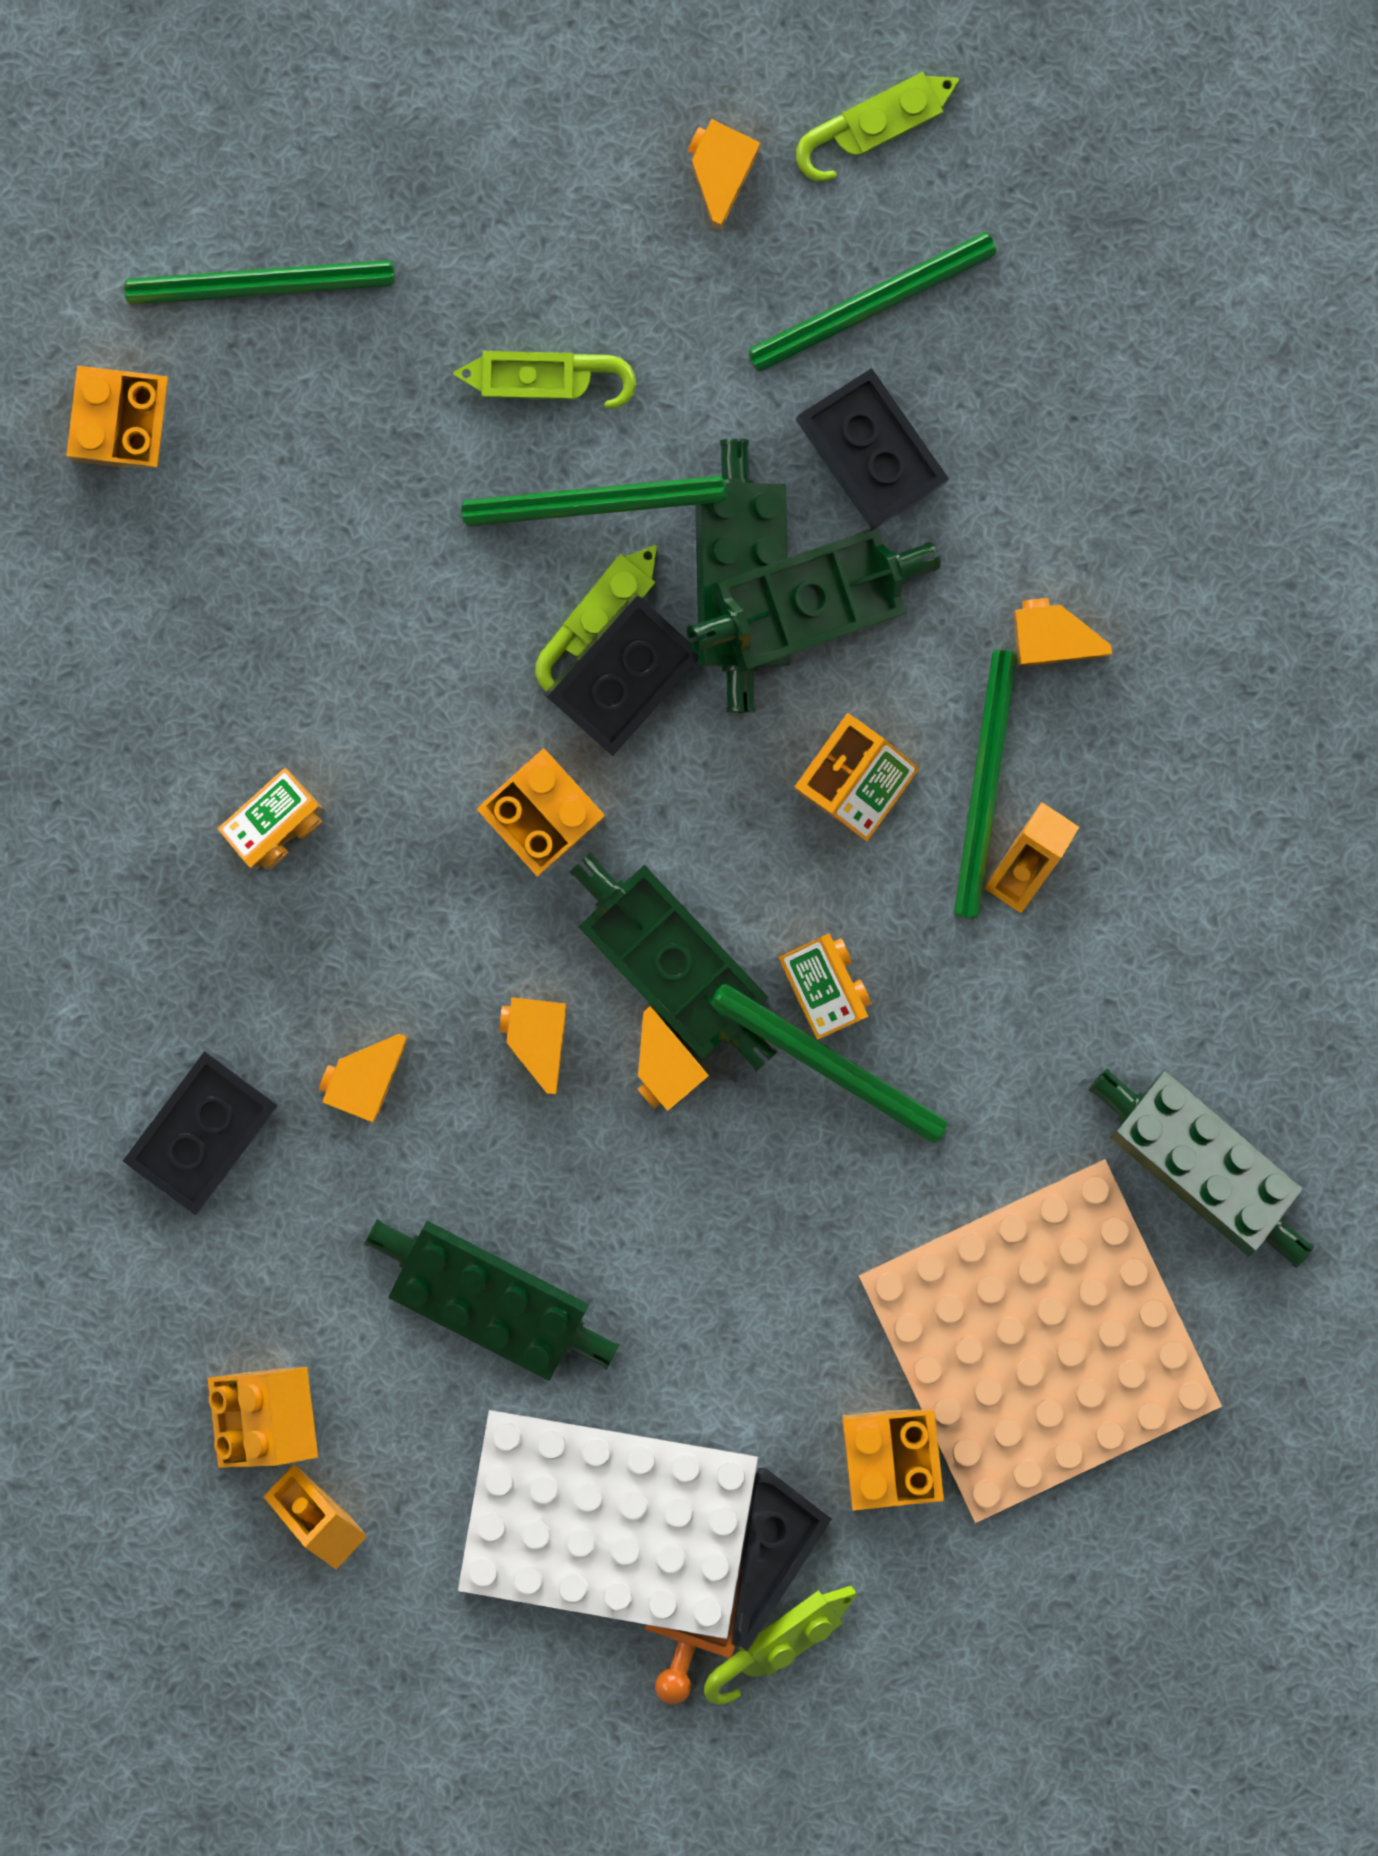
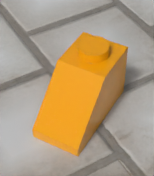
(721, 167)
(1054, 635)
(1031, 857)
(536, 1037)
(665, 1064)
(363, 1078)
(314, 1517)

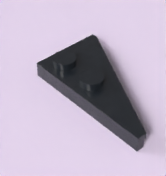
(778, 1541)

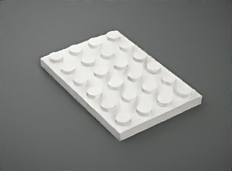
(608, 1524)

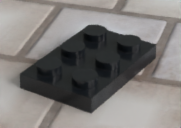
(872, 449)
(623, 674)
(200, 1133)

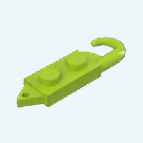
(877, 120)
(544, 375)
(622, 579)
(782, 1641)

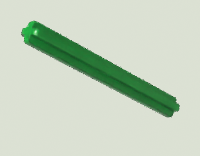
(259, 282)
(872, 301)
(594, 501)
(985, 784)
(829, 1063)

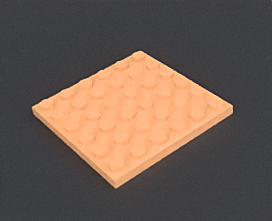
(1040, 1340)

